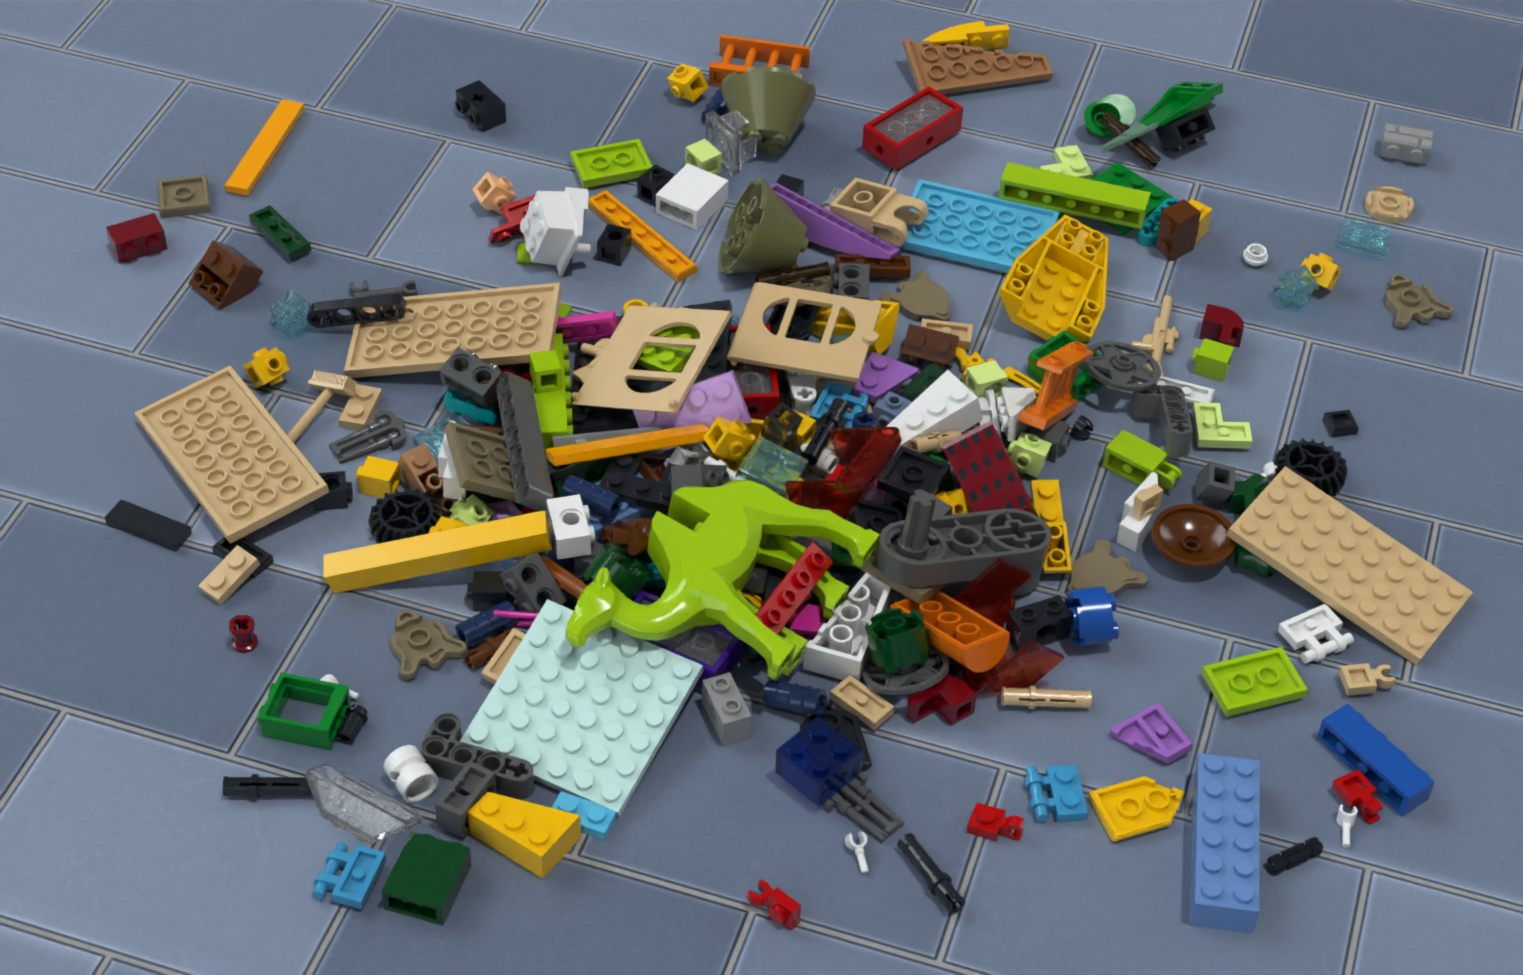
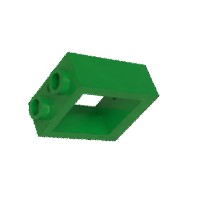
(1083, 382)
(310, 690)

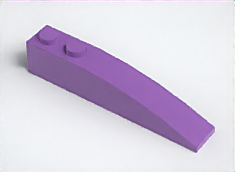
(834, 231)

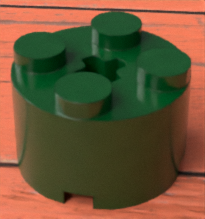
(625, 574)
(897, 639)

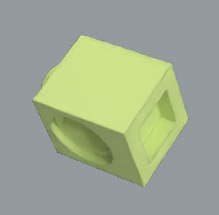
(704, 156)
(986, 377)

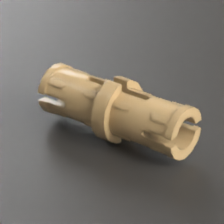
(933, 442)

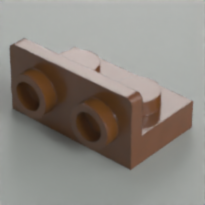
(930, 346)

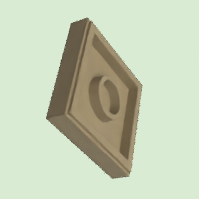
(183, 196)

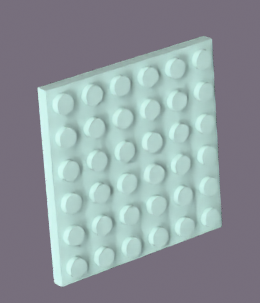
(585, 712)

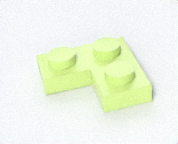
(1070, 162)
(1215, 433)

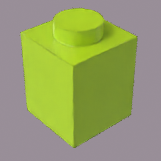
(1212, 359)
(546, 371)

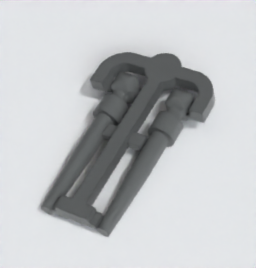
(370, 433)
(862, 800)

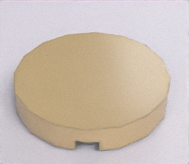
(1389, 205)

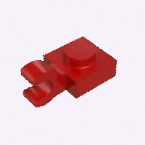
(1357, 790)
(991, 821)
(780, 906)

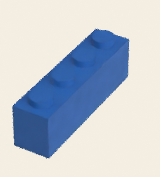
(1382, 763)

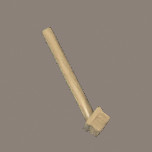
(330, 385)

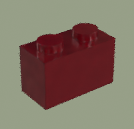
(136, 238)

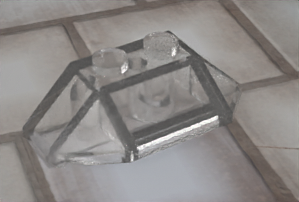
(358, 805)

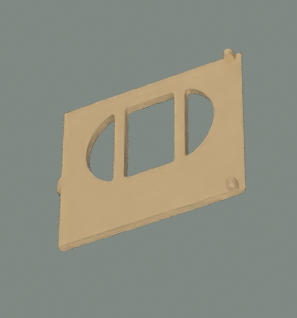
(841, 360)
(608, 379)

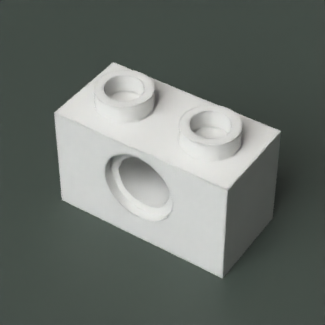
(569, 526)

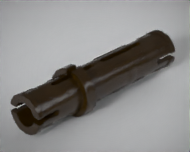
(1138, 147)
(804, 273)

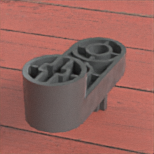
(960, 546)

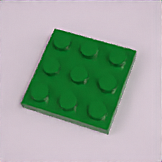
(1122, 176)

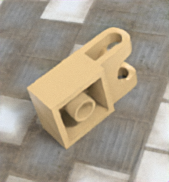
(879, 210)

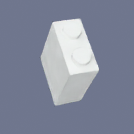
(692, 196)

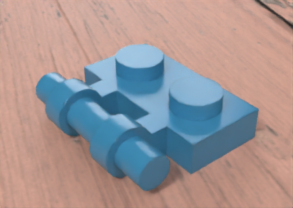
(833, 391)
(1065, 791)
(357, 878)

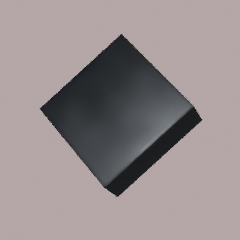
(1340, 423)

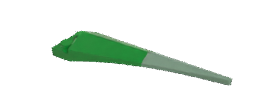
(1174, 104)

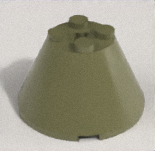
(771, 101)
(762, 233)

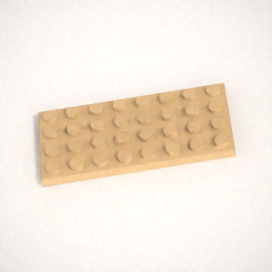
(492, 323)
(231, 454)
(1350, 565)

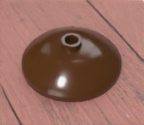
(1193, 536)

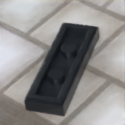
(148, 525)

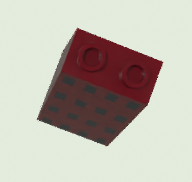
(987, 471)

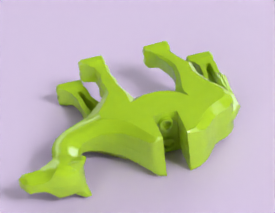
(708, 557)

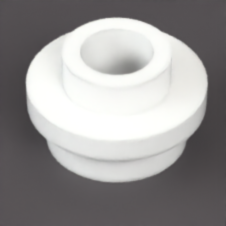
(1255, 255)

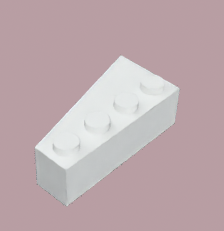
(939, 408)
(842, 642)

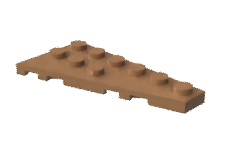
(969, 68)

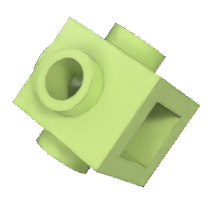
(1029, 453)
(470, 511)

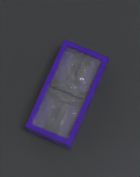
(707, 645)

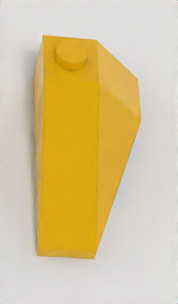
(845, 325)

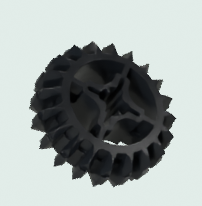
(1312, 463)
(403, 515)

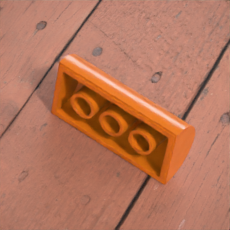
(960, 631)

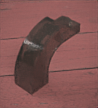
(781, 428)

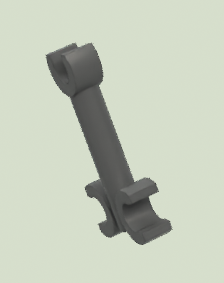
(407, 289)

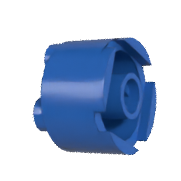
(1092, 616)

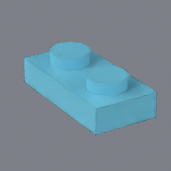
(594, 818)

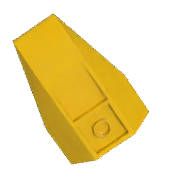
(1059, 282)

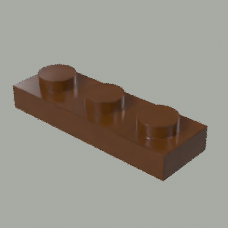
(896, 267)

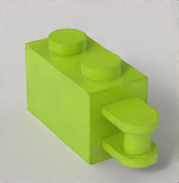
(1137, 459)

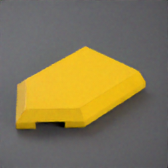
(1135, 807)

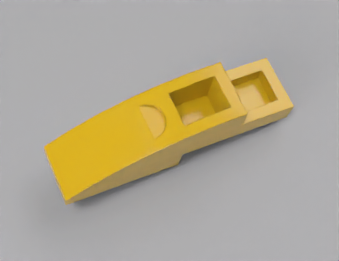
(974, 35)
(1047, 502)

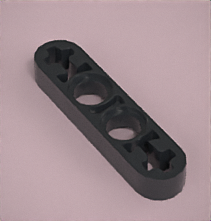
(331, 317)

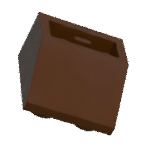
(224, 275)

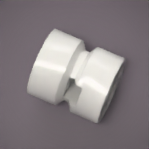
(410, 774)

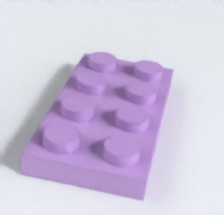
(703, 404)

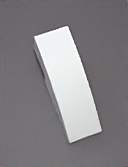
(447, 471)
(1131, 530)

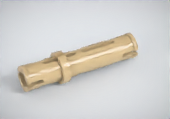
(1035, 697)

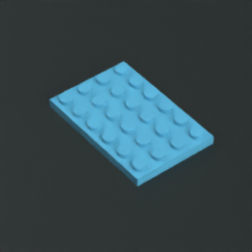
(975, 226)

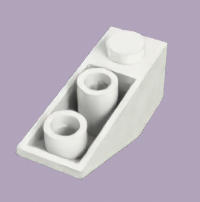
(1010, 406)

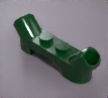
(1244, 494)

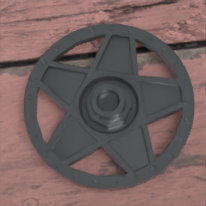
(1122, 367)
(909, 678)

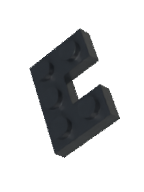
(623, 480)

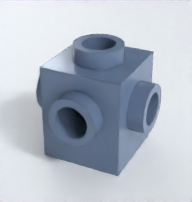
(889, 408)

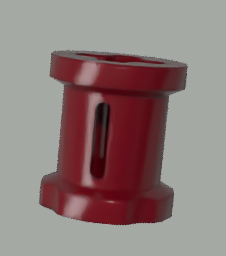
(245, 630)

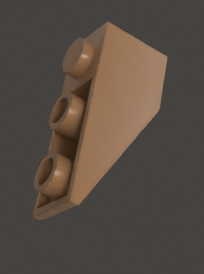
(421, 472)

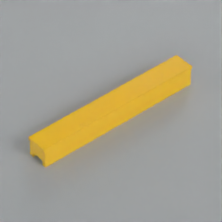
(437, 552)

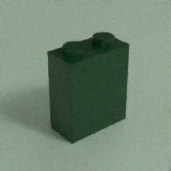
(426, 878)

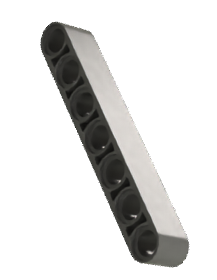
(524, 442)

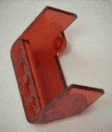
(865, 456)
(993, 598)

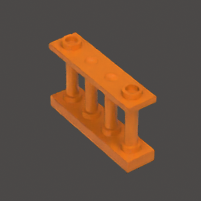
(755, 50)
(1054, 395)

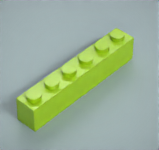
(1074, 195)
(555, 407)

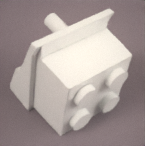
(555, 226)

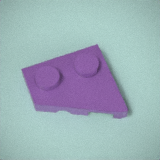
(881, 376)
(1153, 734)

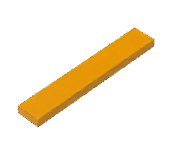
(264, 147)
(643, 236)
(626, 444)

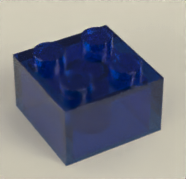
(818, 761)

